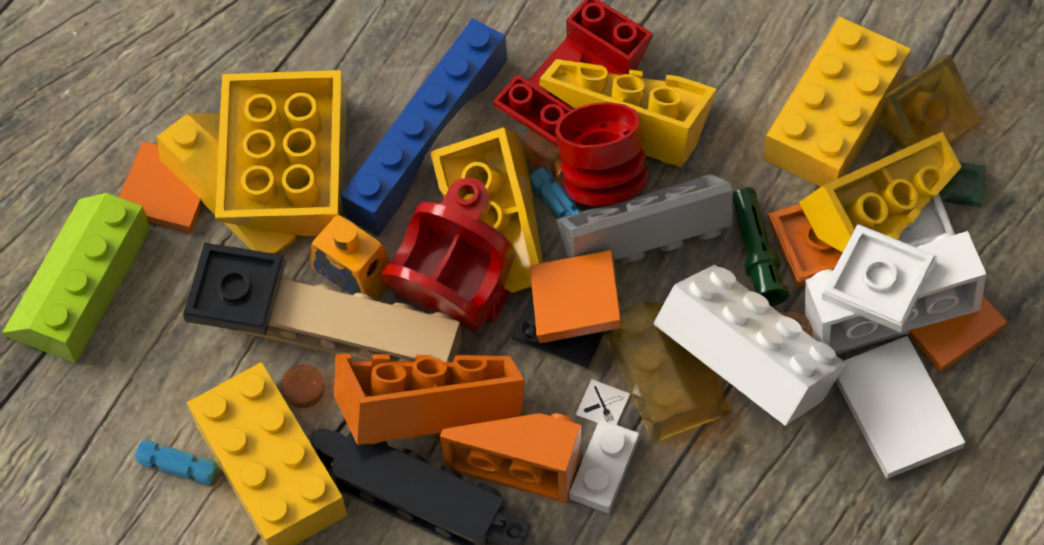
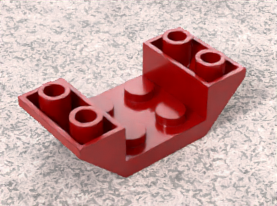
(593, 36)

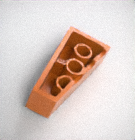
(422, 397)

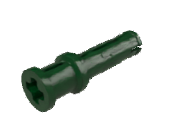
(761, 262)

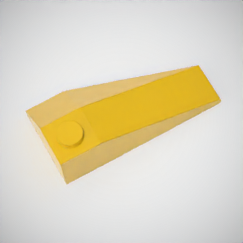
(669, 110)
(192, 155)
(501, 166)
(882, 194)

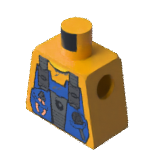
(346, 255)

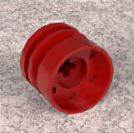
(602, 153)

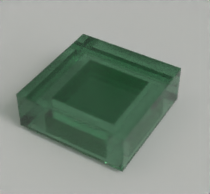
(966, 186)

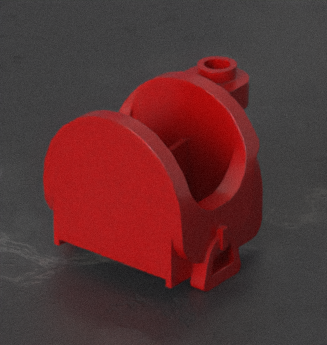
(453, 258)

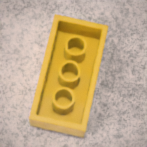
(836, 103)
(267, 458)

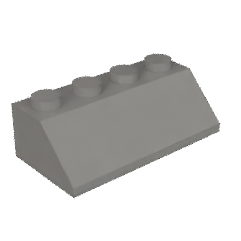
(651, 220)

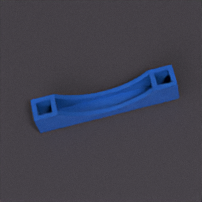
(387, 173)

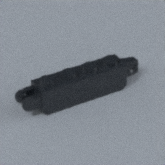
(418, 492)

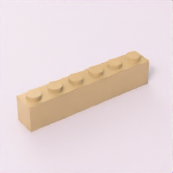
(358, 325)

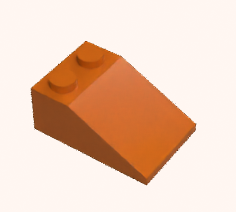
(521, 453)

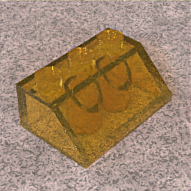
(664, 379)

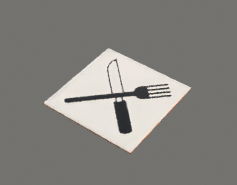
(602, 403)

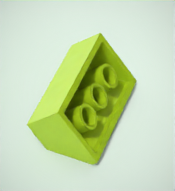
(79, 276)

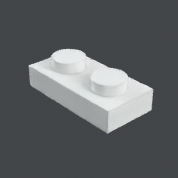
(604, 466)

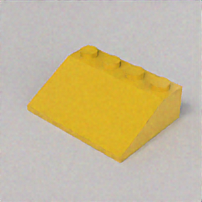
(282, 150)

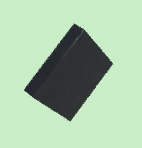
(234, 288)

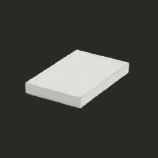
(898, 407)

